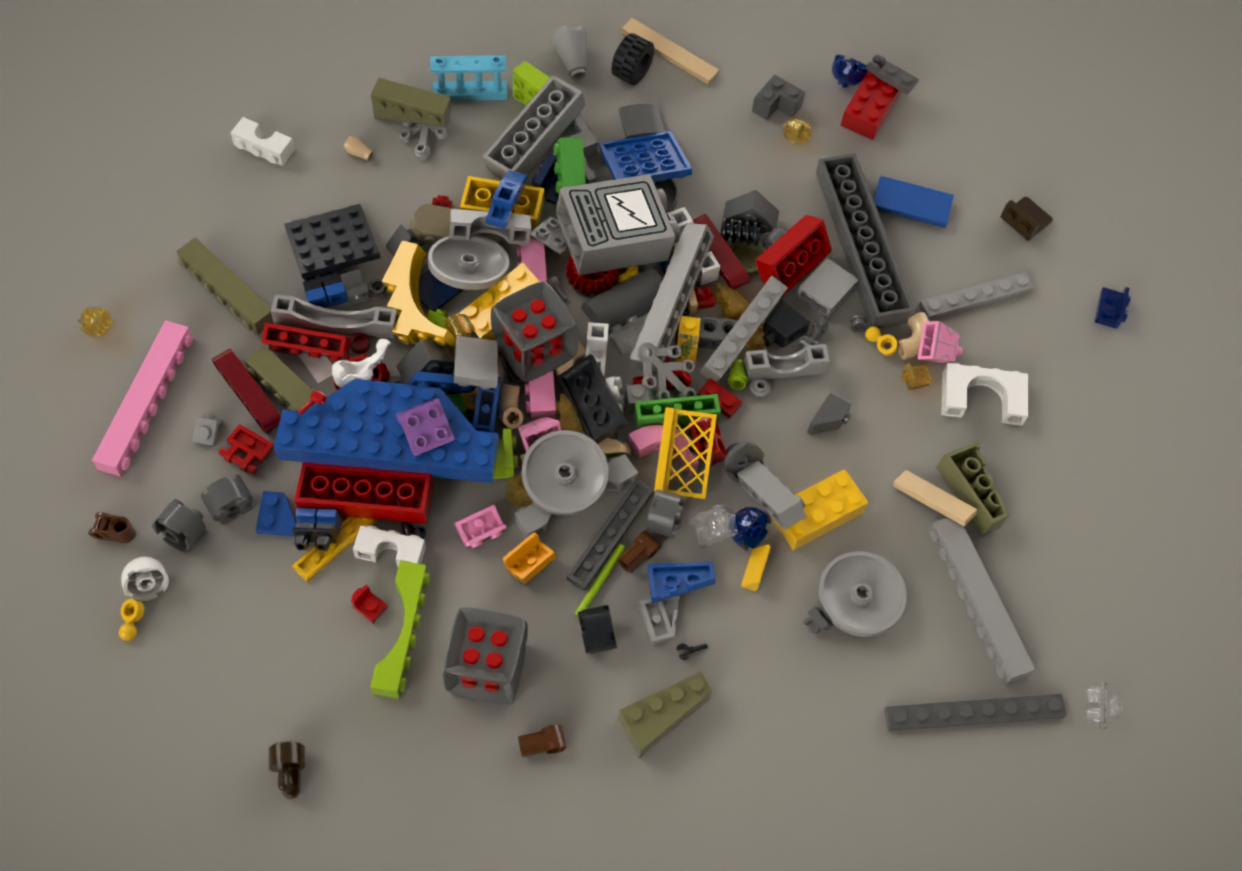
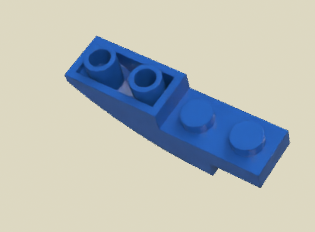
(506, 198)

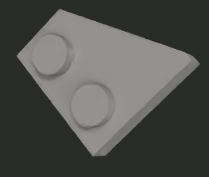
(660, 618)

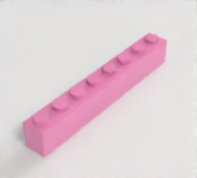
(142, 399)

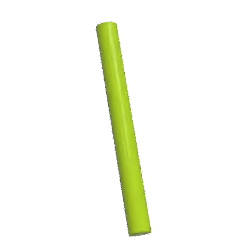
(600, 579)

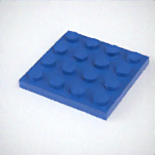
(645, 155)

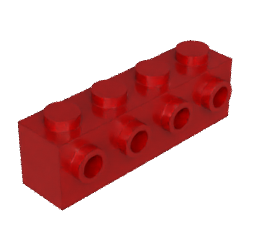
(307, 341)

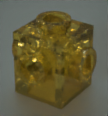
(101, 323)
(516, 492)

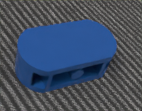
(486, 408)

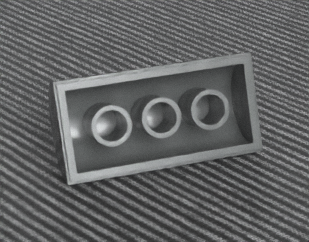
(624, 300)

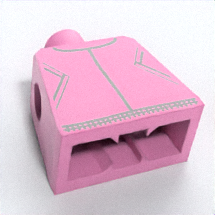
(939, 343)
(536, 429)

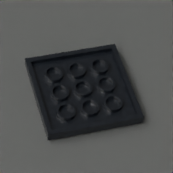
(332, 241)

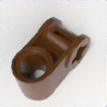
(109, 526)

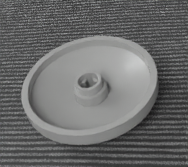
(468, 263)
(565, 472)
(862, 594)

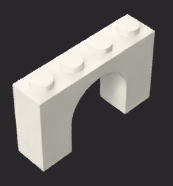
(1009, 385)

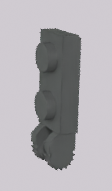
(892, 74)

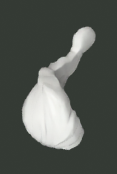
(346, 371)

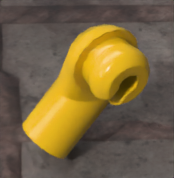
(630, 272)

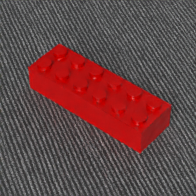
(365, 492)

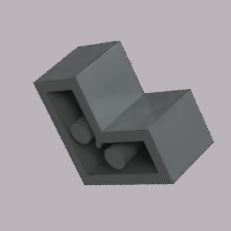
(778, 95)
(752, 207)
(427, 357)

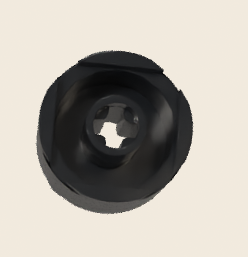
(597, 629)

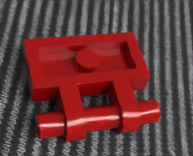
(249, 443)

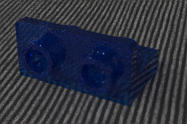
(1112, 307)

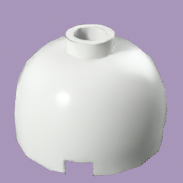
(144, 578)

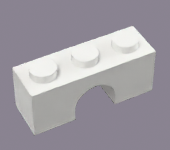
(275, 149)
(597, 343)
(373, 541)

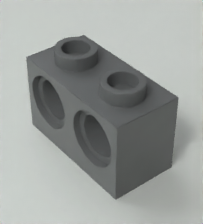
(719, 330)

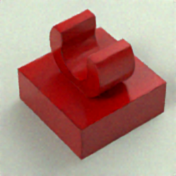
(704, 297)

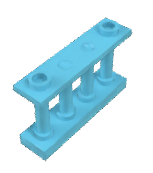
(470, 90)

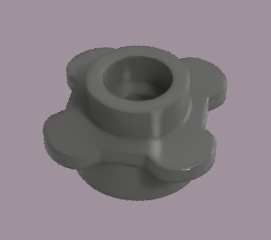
(377, 284)

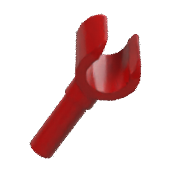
(316, 397)

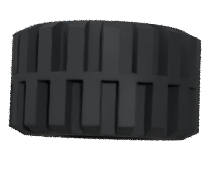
(632, 59)

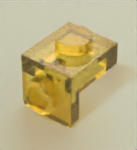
(916, 376)

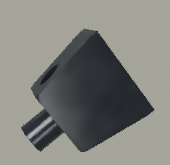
(784, 325)

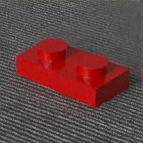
(728, 402)

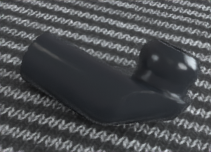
(409, 530)

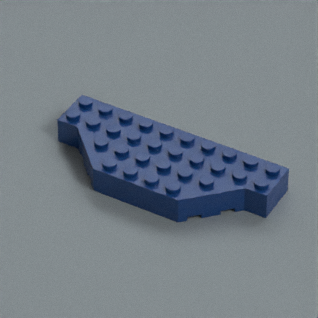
(362, 431)

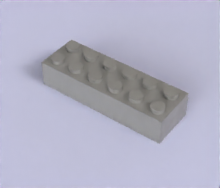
(535, 128)

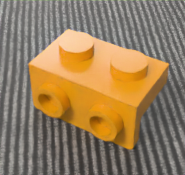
(528, 558)

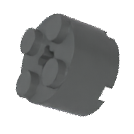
(227, 498)
(665, 513)
(179, 525)

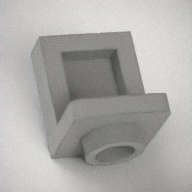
(206, 429)

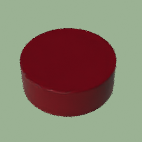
(359, 343)

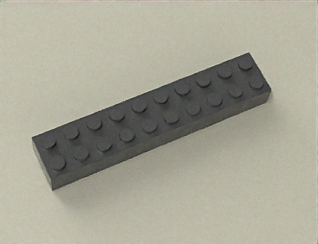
(864, 241)

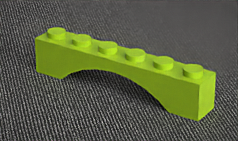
(389, 673)

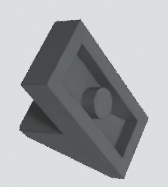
(402, 235)

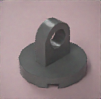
(740, 457)

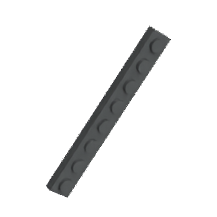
(975, 712)

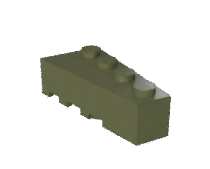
(409, 103)
(971, 483)
(663, 711)

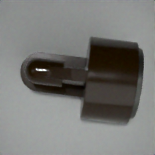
(287, 760)

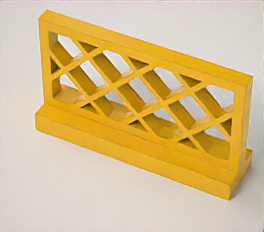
(667, 447)

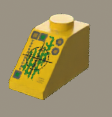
(688, 338)

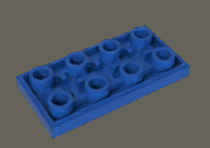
(913, 201)

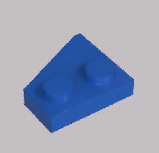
(275, 515)

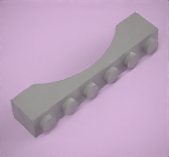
(298, 313)
(743, 330)
(534, 519)

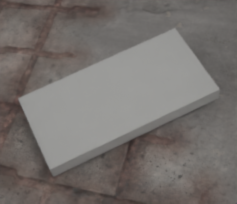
(476, 362)

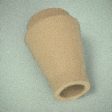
(357, 148)

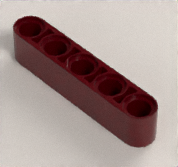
(730, 267)
(247, 390)

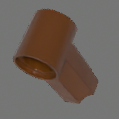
(643, 547)
(547, 740)

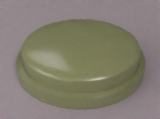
(747, 255)

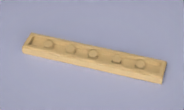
(673, 52)

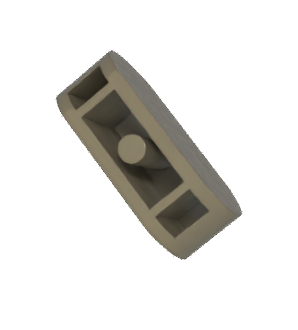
(431, 223)

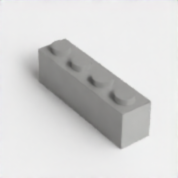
(772, 494)

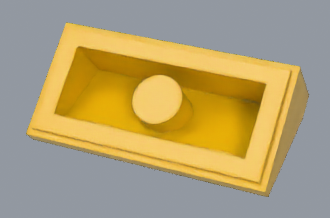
(755, 567)

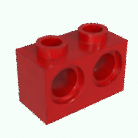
(718, 450)

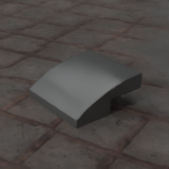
(640, 120)

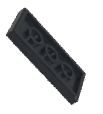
(592, 399)

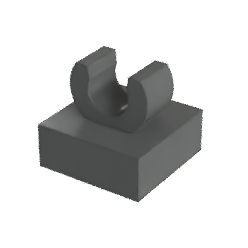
(819, 619)

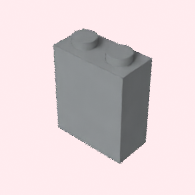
(827, 288)

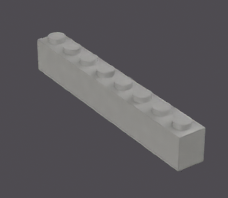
(675, 290)
(982, 601)

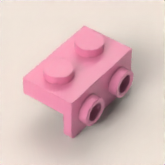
(480, 526)

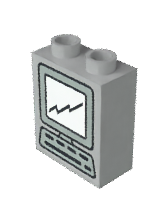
(616, 224)

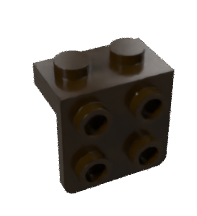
(1026, 217)

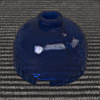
(848, 71)
(750, 527)

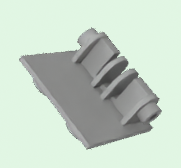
(550, 235)

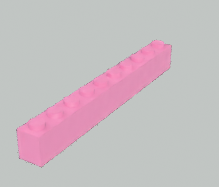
(541, 389)

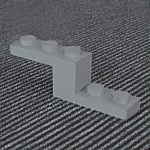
(590, 144)

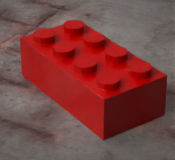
(869, 106)
(795, 252)

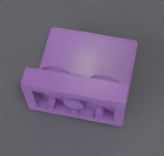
(425, 426)

